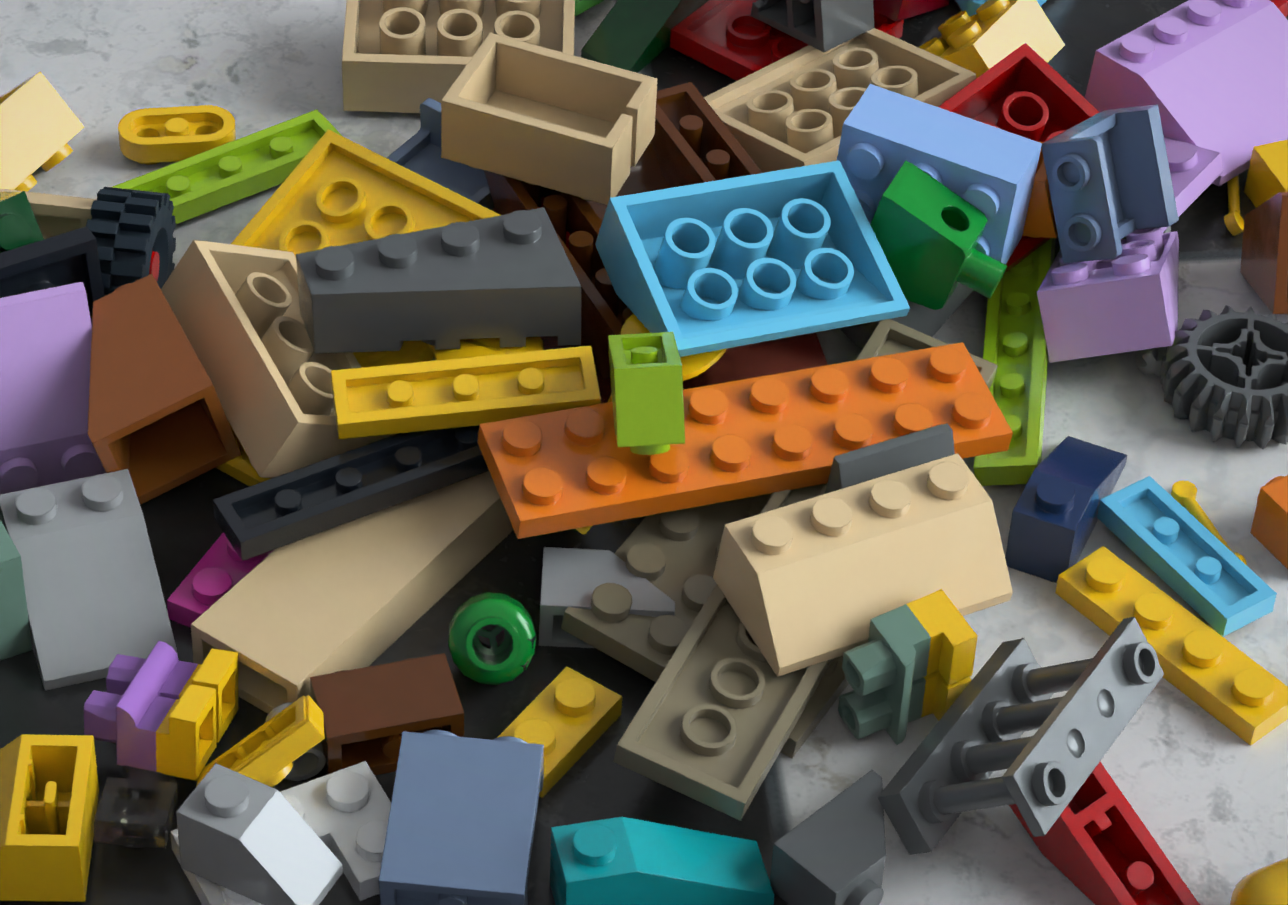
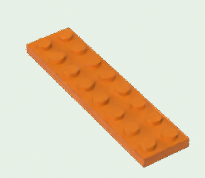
(739, 439)

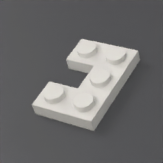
(345, 812)

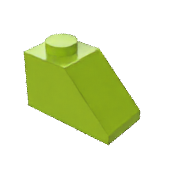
(646, 391)

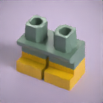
(908, 668)

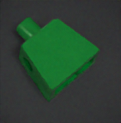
(932, 239)

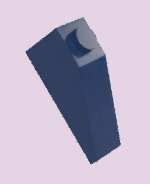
(1061, 507)

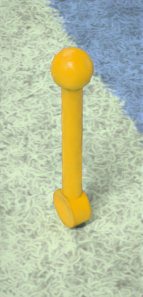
(1234, 220)
(1185, 494)

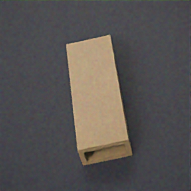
(349, 590)

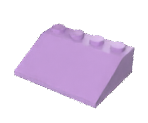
(1211, 71)
(45, 388)

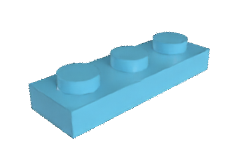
(1186, 556)

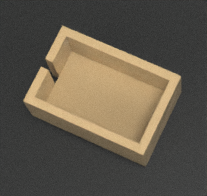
(548, 118)

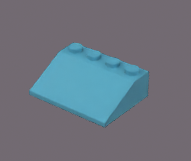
(749, 258)

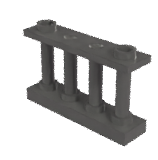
(985, 729)

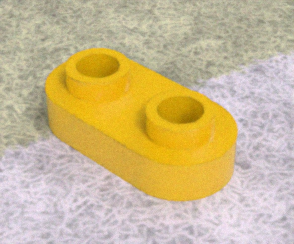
(174, 132)

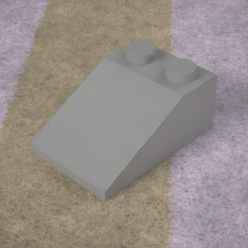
(86, 575)

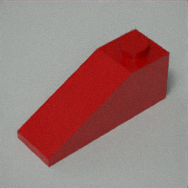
(1109, 849)

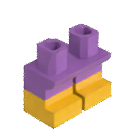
(165, 709)

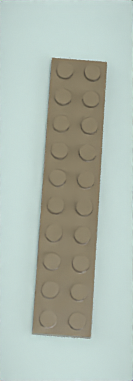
(718, 704)

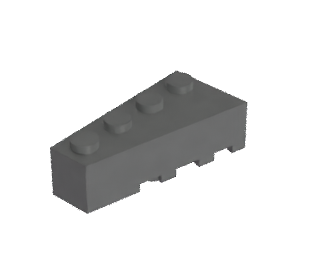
(442, 286)

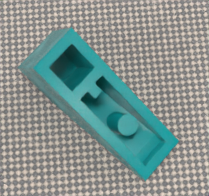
(654, 865)

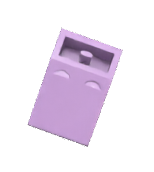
(1113, 302)

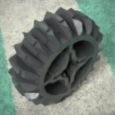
(1230, 376)

